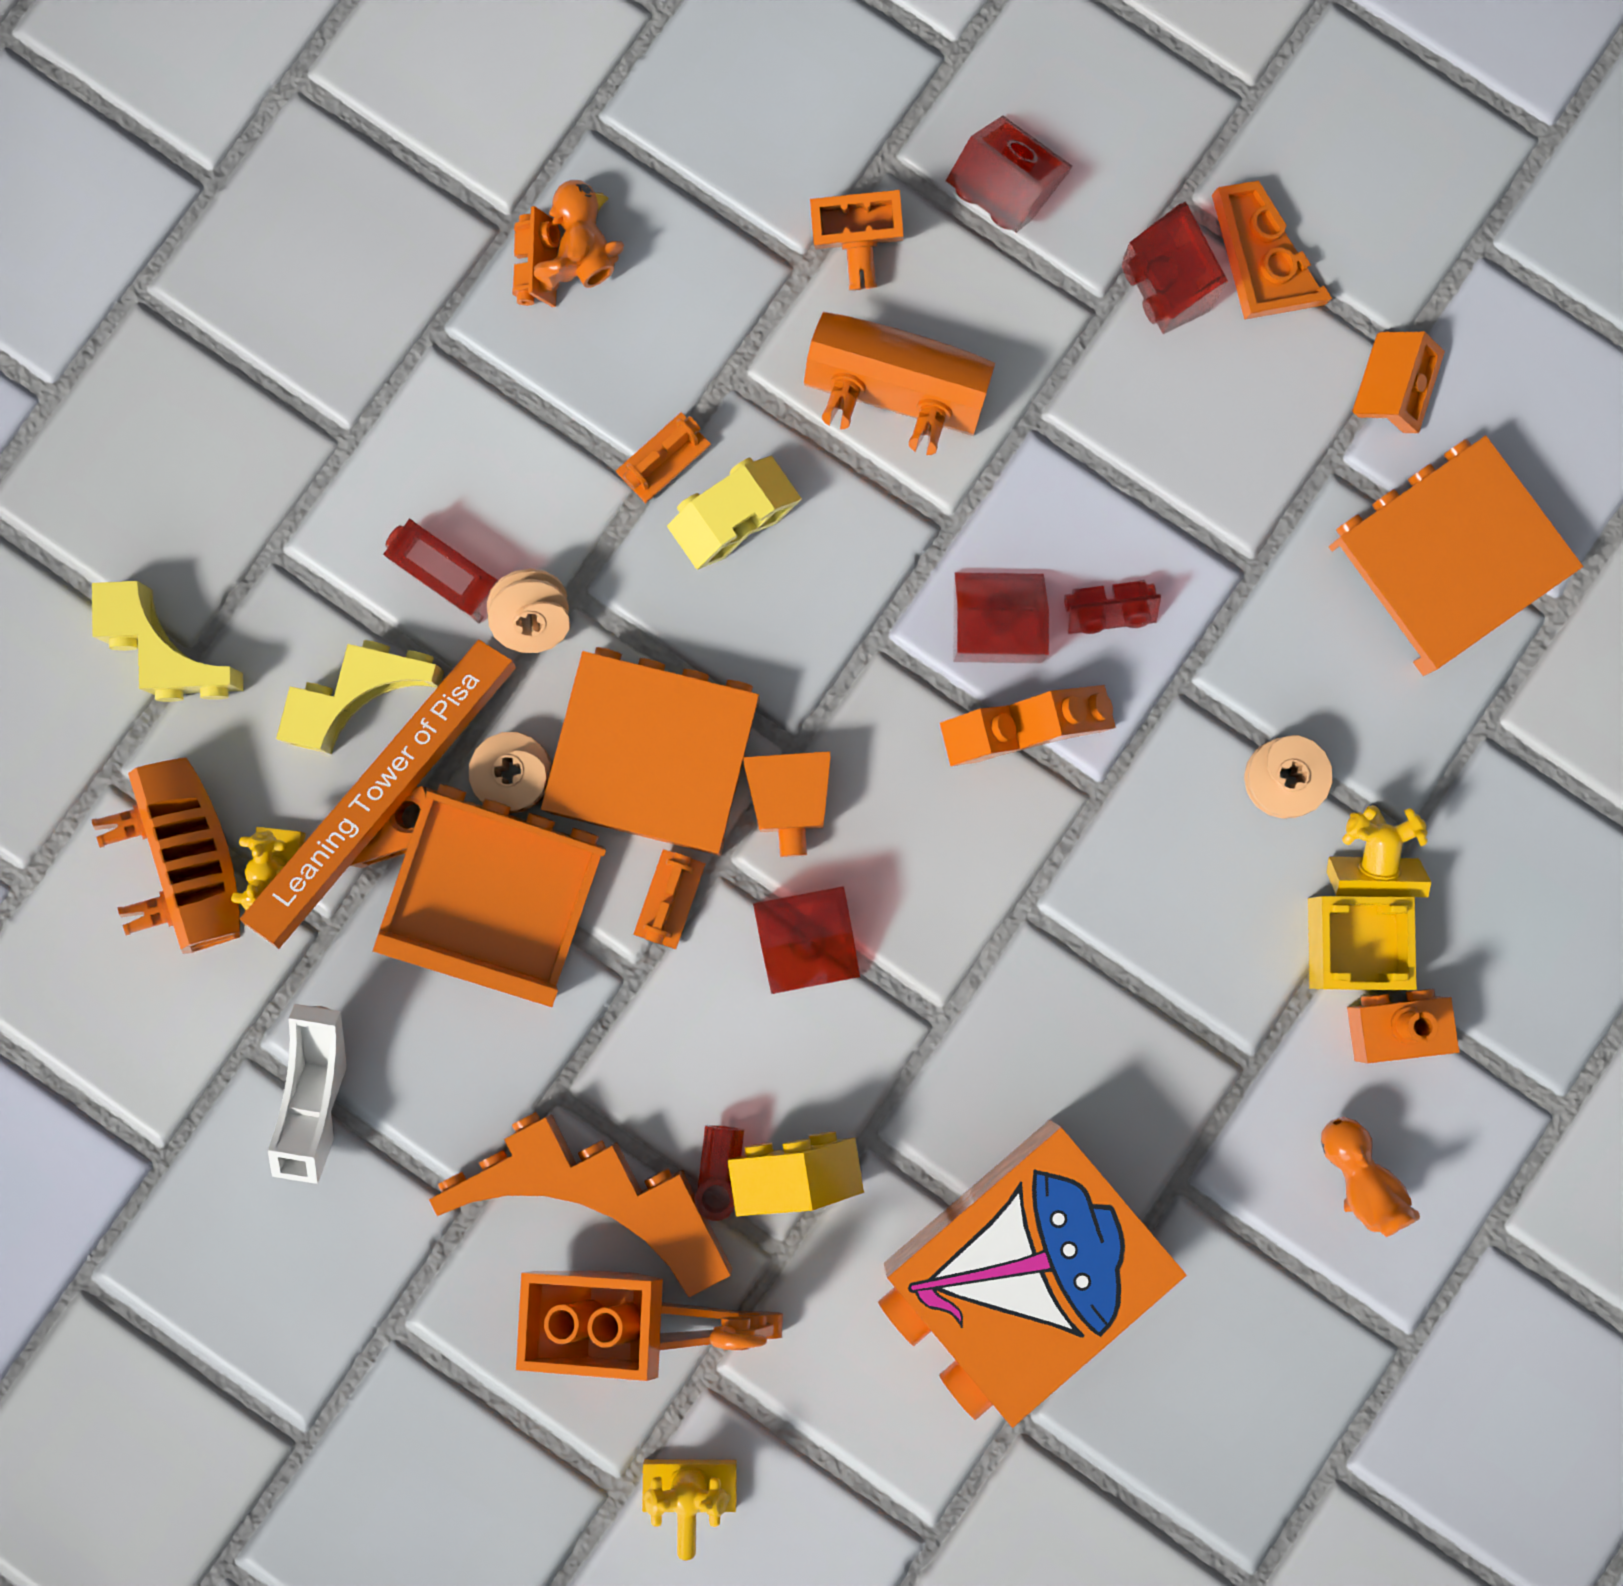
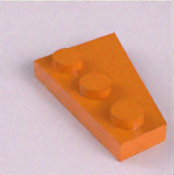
(1262, 258)

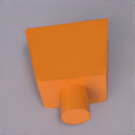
(789, 796)

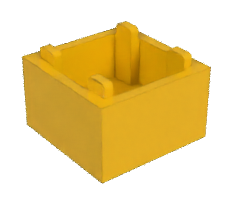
(1362, 943)

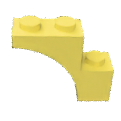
(128, 621)
(316, 718)

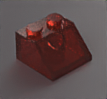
(1007, 173)
(1174, 270)
(1000, 618)
(807, 940)

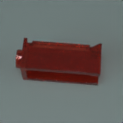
(403, 540)

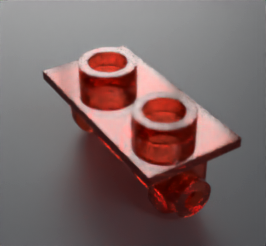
(1133, 607)

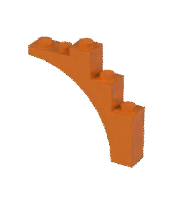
(603, 1182)

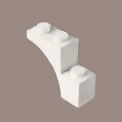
(311, 1086)

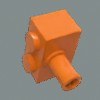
(857, 226)
(1402, 1028)

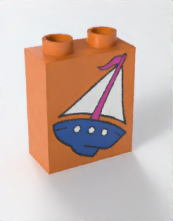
(1027, 1276)

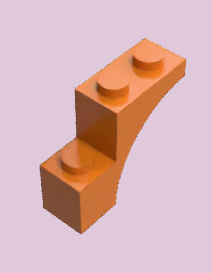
(1027, 724)

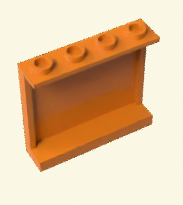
(1457, 552)
(651, 751)
(489, 895)

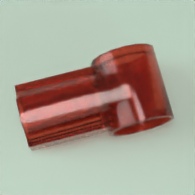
(718, 1146)

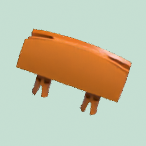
(898, 374)
(187, 855)

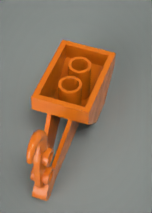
(612, 1325)

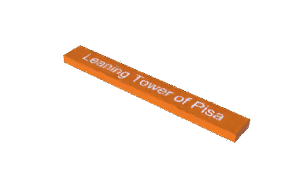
(377, 794)

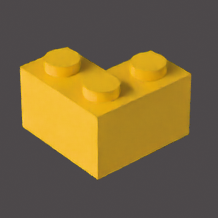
(795, 1179)

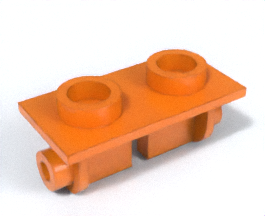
(539, 242)
(663, 457)
(669, 899)

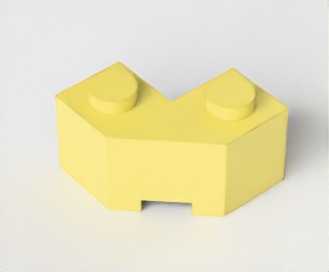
(731, 510)

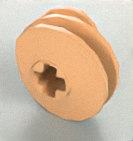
(528, 611)
(494, 757)
(1307, 764)

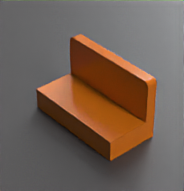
(1399, 379)

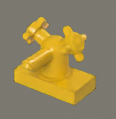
(270, 853)
(1381, 868)
(689, 1488)

